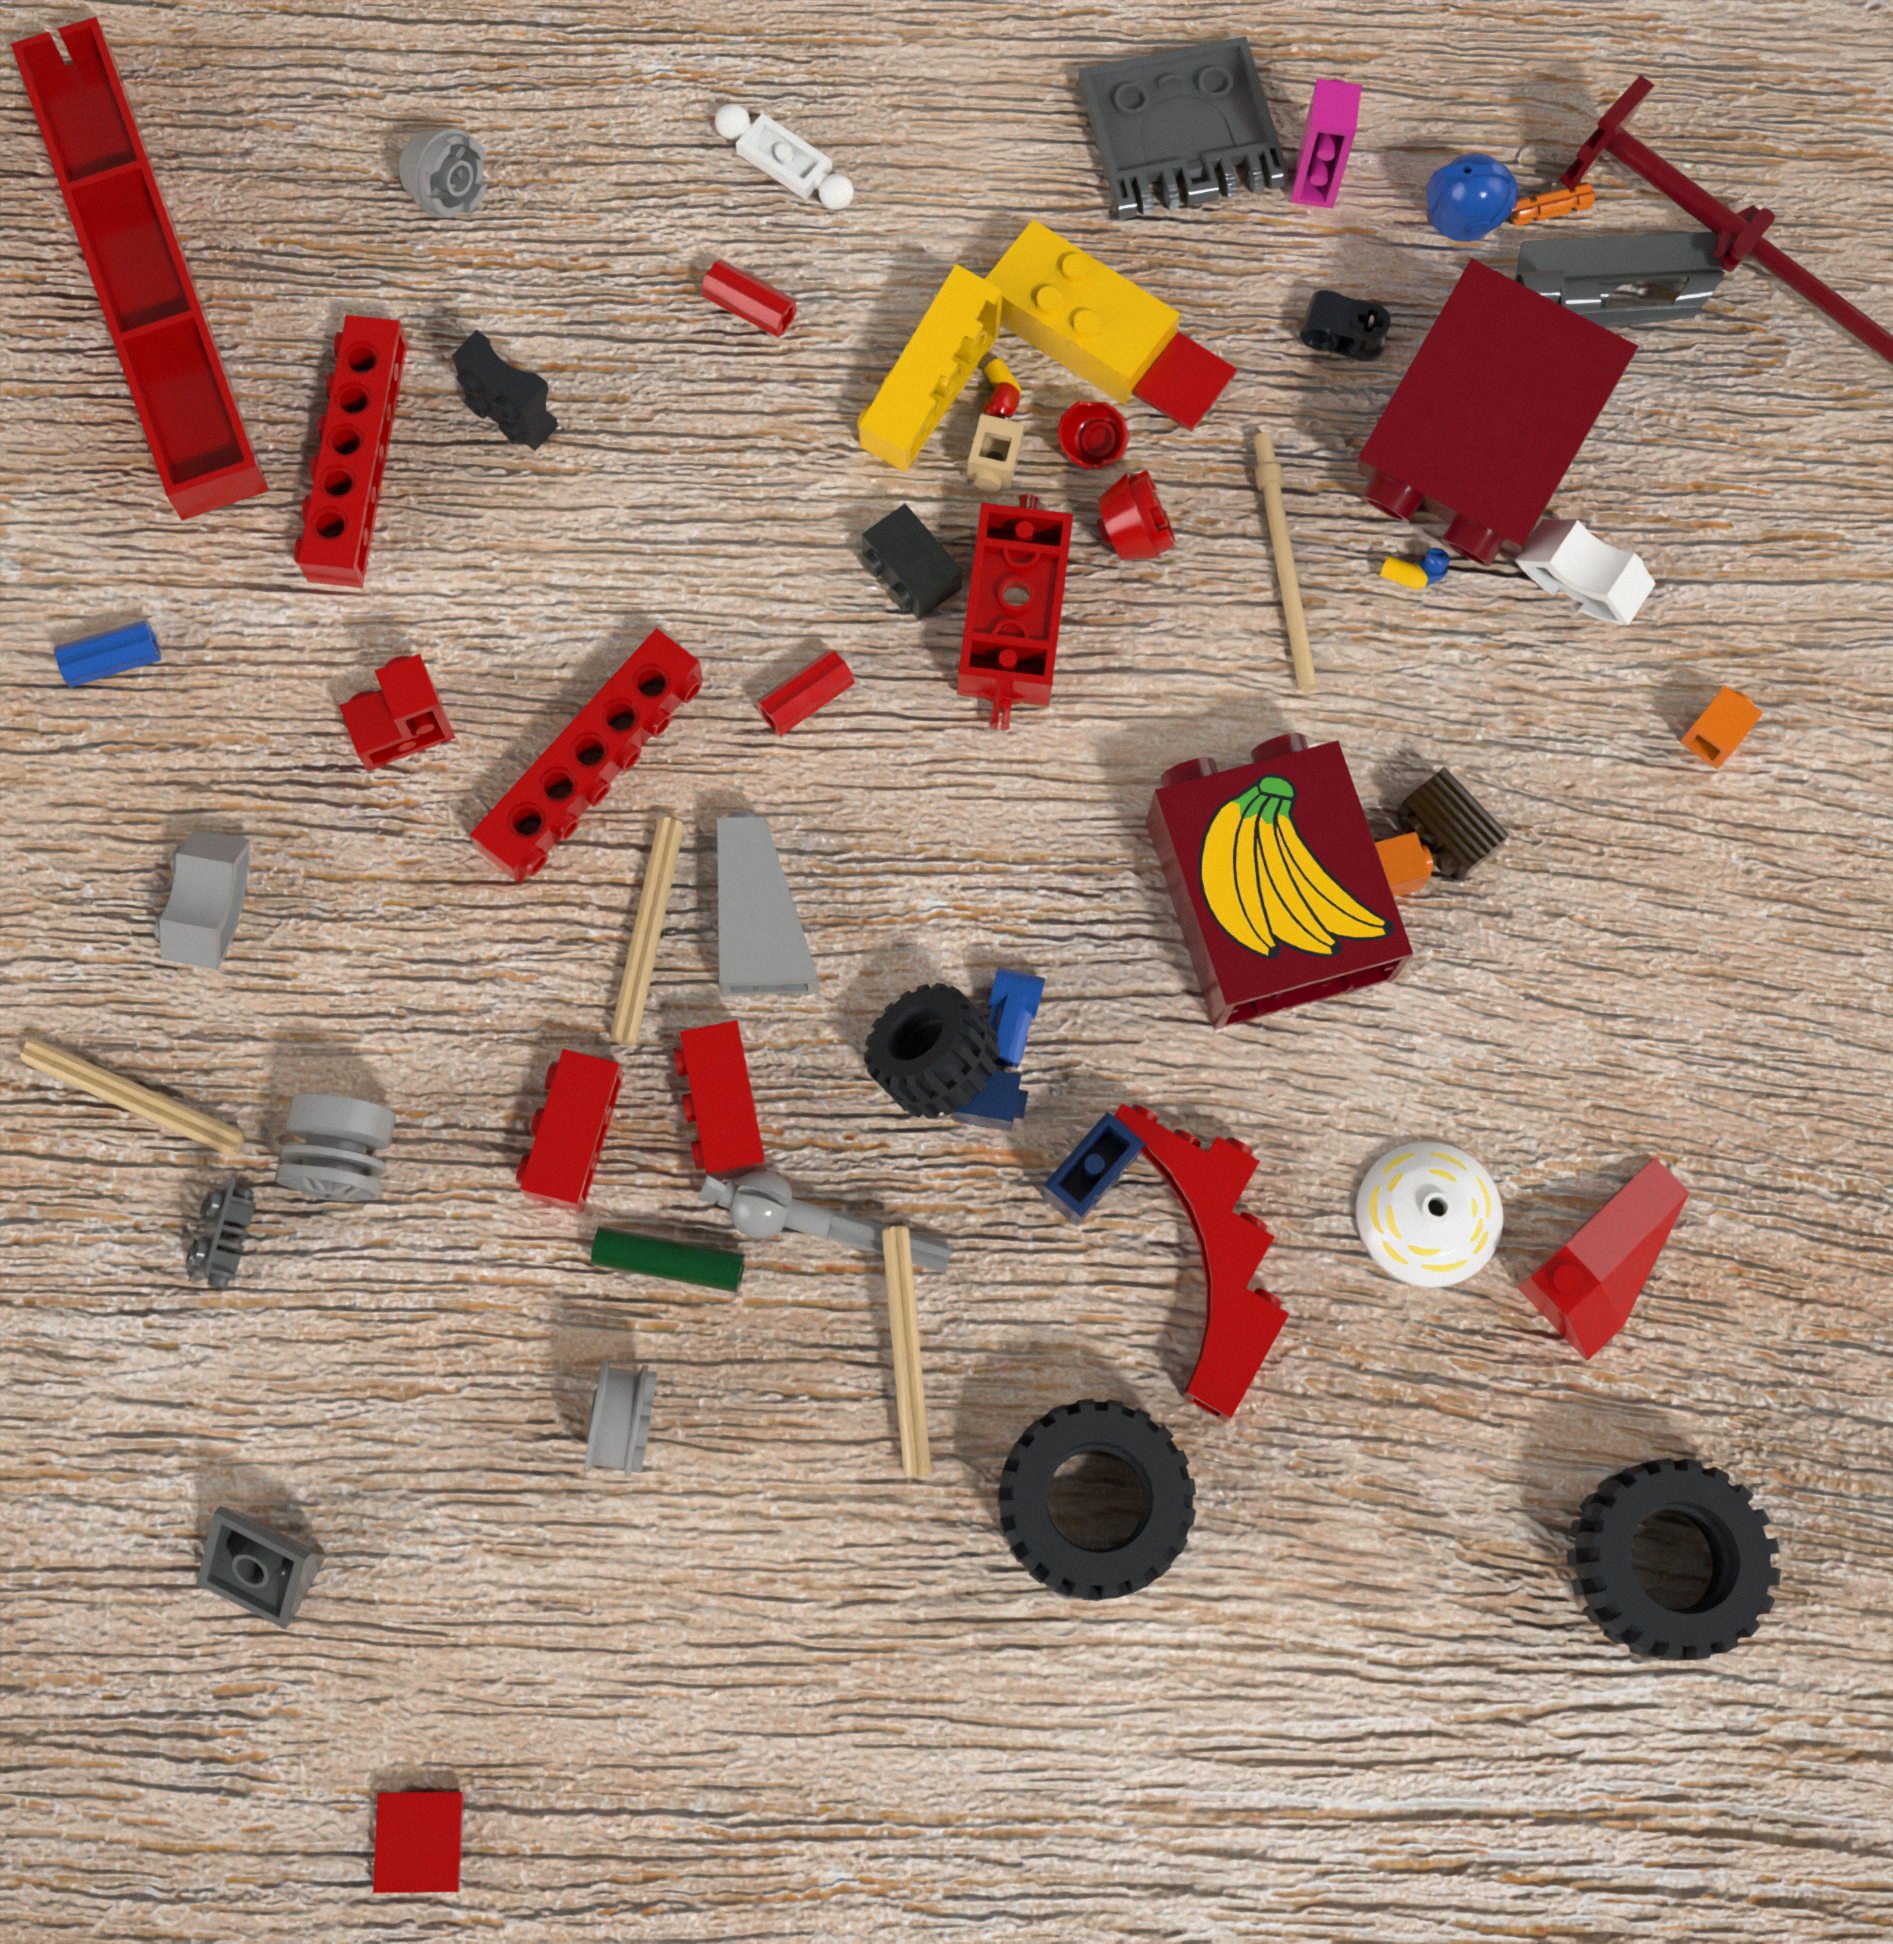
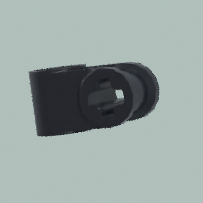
(1341, 325)

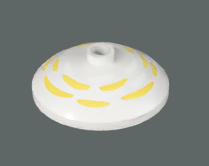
(1404, 1234)

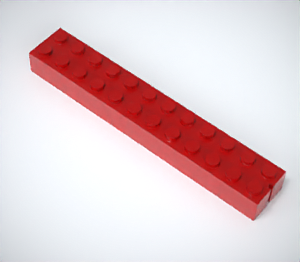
(140, 271)

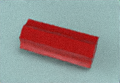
(749, 298)
(805, 692)

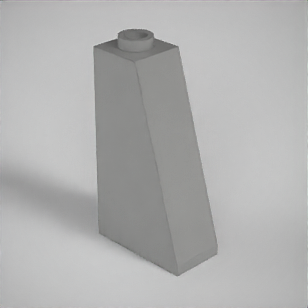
(757, 920)

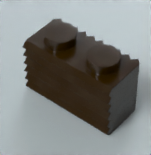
(1451, 825)

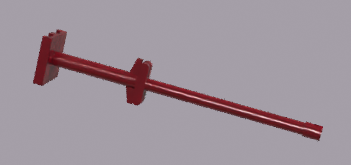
(1737, 232)

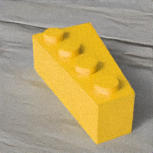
(932, 368)

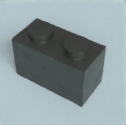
(910, 562)

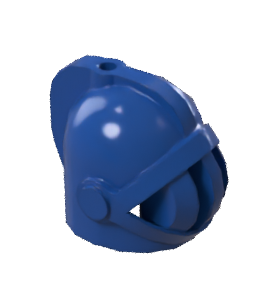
(1471, 197)

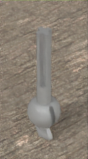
(765, 1205)

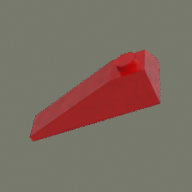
(1603, 1265)

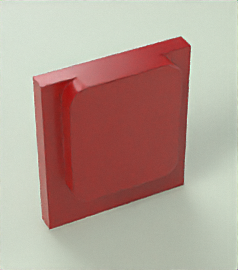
(1185, 381)
(418, 1842)

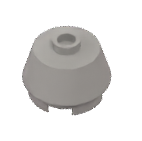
(443, 171)

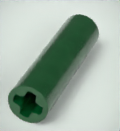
(668, 1259)

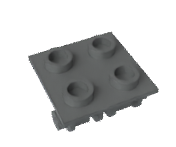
(216, 1209)

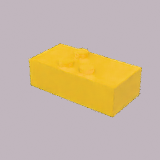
(1081, 311)

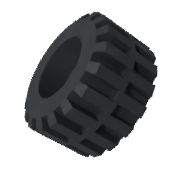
(932, 1050)

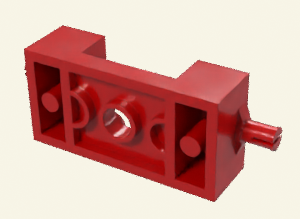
(1006, 647)

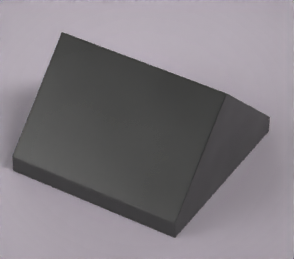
(257, 1566)

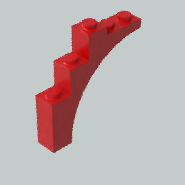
(1238, 1321)

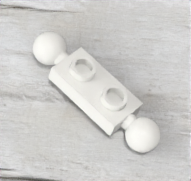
(784, 156)

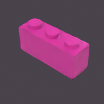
(1325, 143)

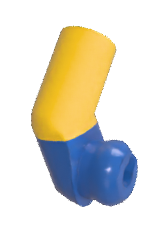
(1420, 573)

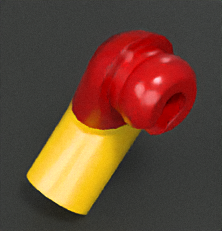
(1006, 393)

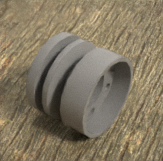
(337, 1136)

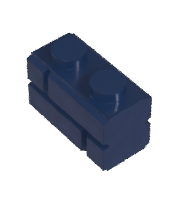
(1092, 1169)

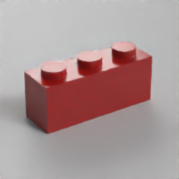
(720, 1101)
(570, 1130)

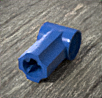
(1012, 1006)

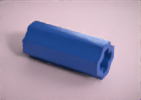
(107, 653)

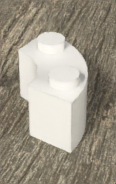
(1581, 566)

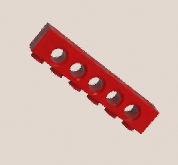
(345, 557)
(654, 662)

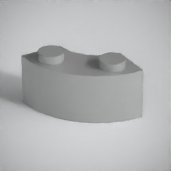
(204, 899)

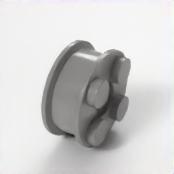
(620, 1419)

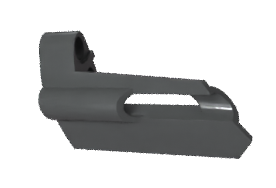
(1587, 270)

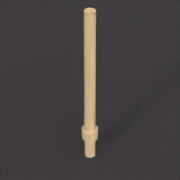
(1270, 481)

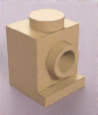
(995, 453)

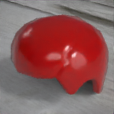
(1093, 435)

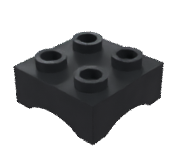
(503, 393)

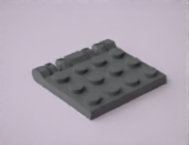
(1182, 119)

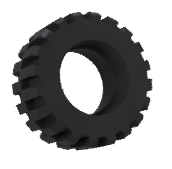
(1164, 1484)
(1737, 1549)

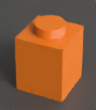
(1721, 726)
(1405, 863)

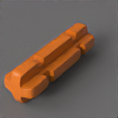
(1552, 204)

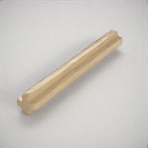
(647, 931)
(132, 1097)
(906, 1351)

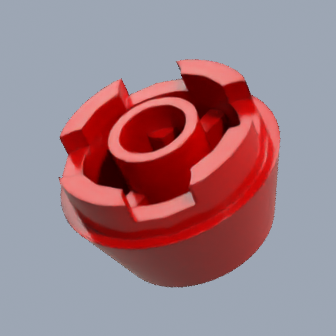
(1135, 519)

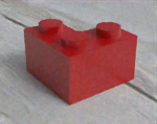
(399, 717)

